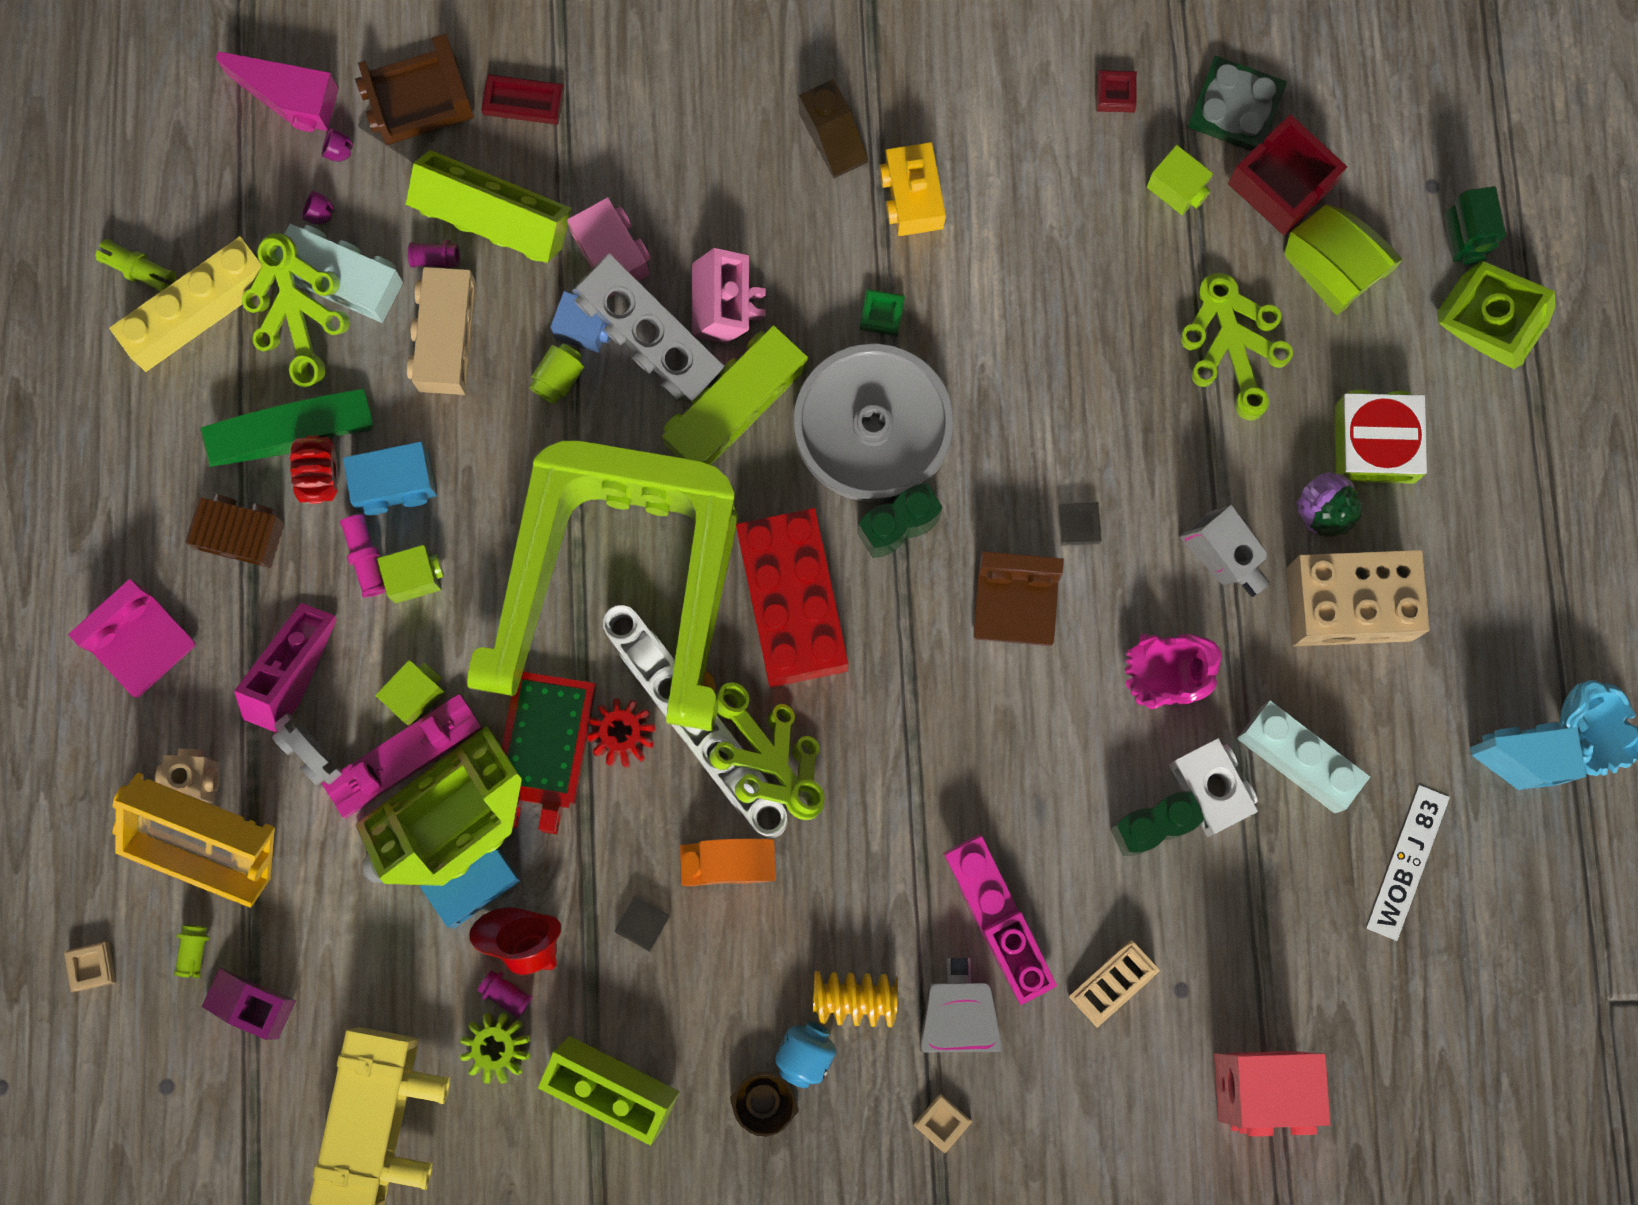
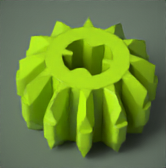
(501, 1034)

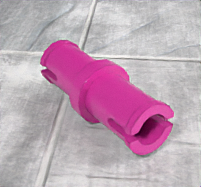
(363, 555)

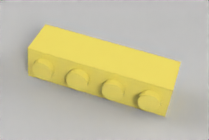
(188, 305)

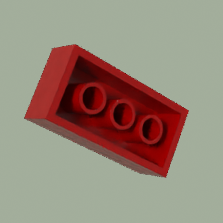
(792, 597)

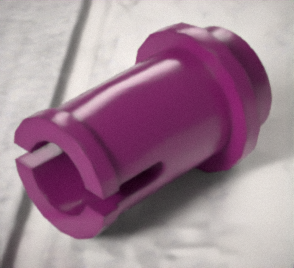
(434, 254)
(504, 994)

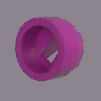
(336, 146)
(317, 209)

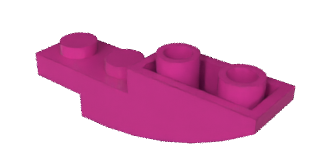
(999, 919)

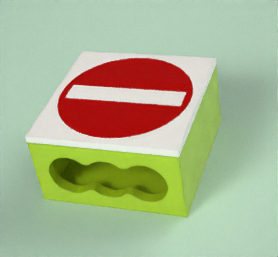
(1381, 437)

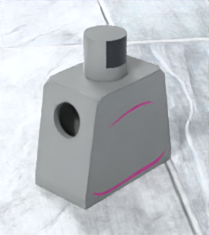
(1219, 539)
(960, 1014)

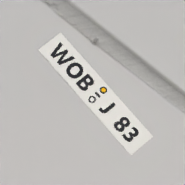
(1408, 863)

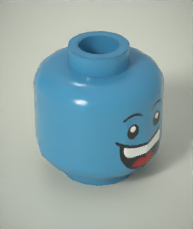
(805, 1054)

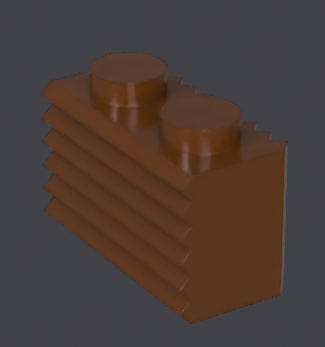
(235, 531)

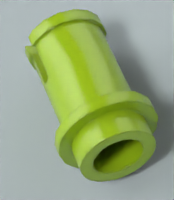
(190, 950)

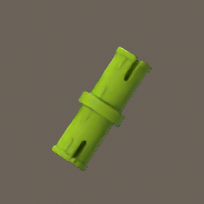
(134, 265)

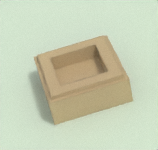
(90, 966)
(942, 1123)

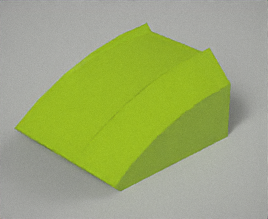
(1339, 256)
(1497, 313)

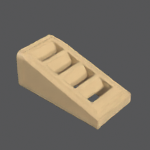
(1148, 970)

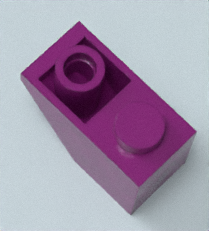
(248, 1005)

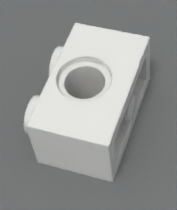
(1192, 775)

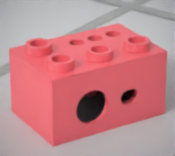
(1272, 1091)

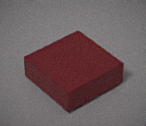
(1116, 91)

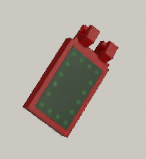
(548, 742)

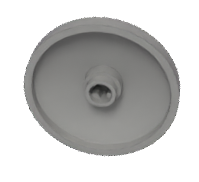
(873, 422)

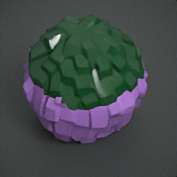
(1330, 505)

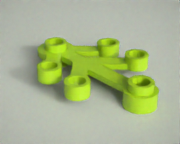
(291, 304)
(1234, 338)
(770, 757)

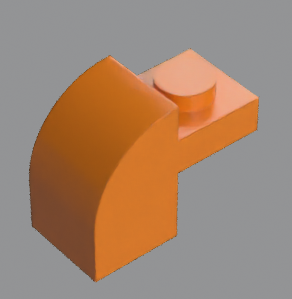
(728, 862)

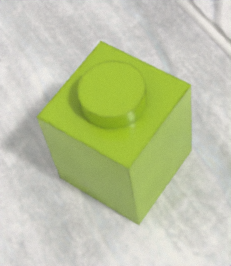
(1180, 181)
(411, 573)
(411, 692)

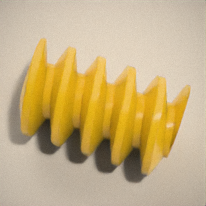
(855, 999)

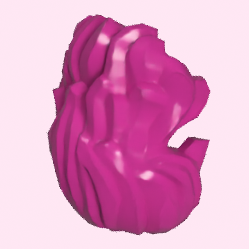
(1172, 669)

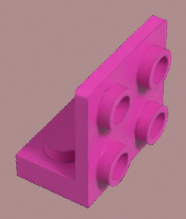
(133, 637)

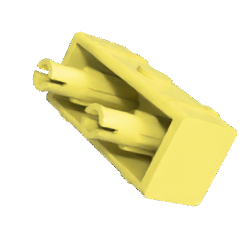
(367, 1119)

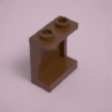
(415, 94)

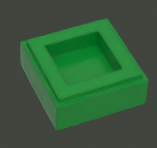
(882, 312)

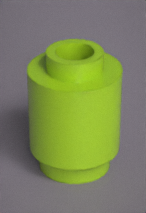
(556, 373)

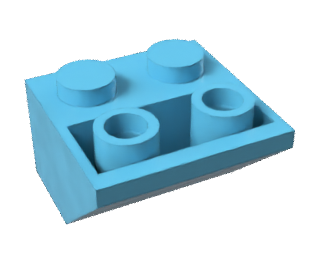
(1535, 757)

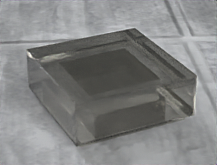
(1079, 524)
(642, 923)

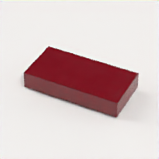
(522, 99)

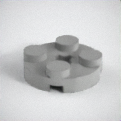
(307, 748)

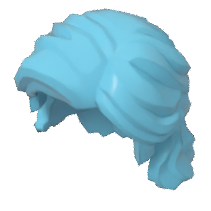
(1602, 724)

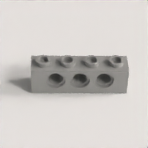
(698, 363)

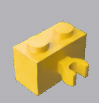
(914, 189)

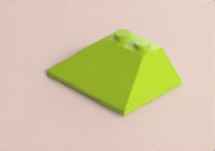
(445, 816)

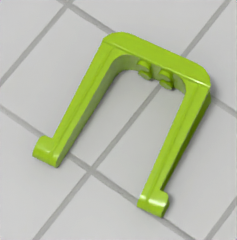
(587, 471)

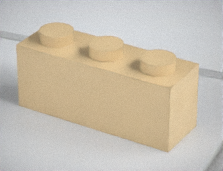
(442, 331)

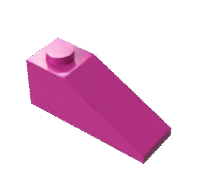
(293, 92)
(285, 668)

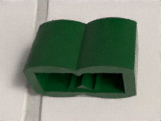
(1474, 225)
(890, 524)
(1164, 821)

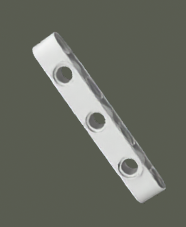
(652, 668)

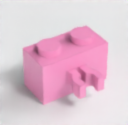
(722, 296)

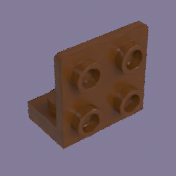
(1017, 598)

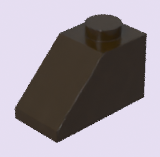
(832, 128)

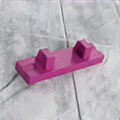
(403, 755)

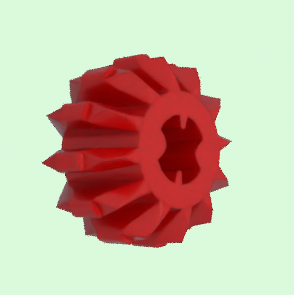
(314, 469)
(631, 722)

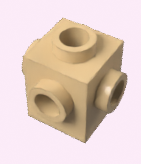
(202, 774)

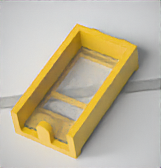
(192, 840)

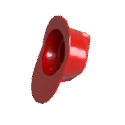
(519, 938)

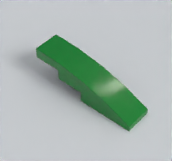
(275, 429)

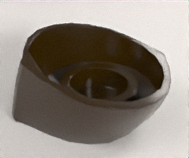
(764, 1104)

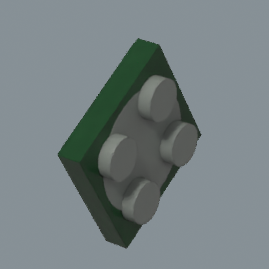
(1237, 104)

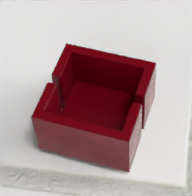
(1290, 177)

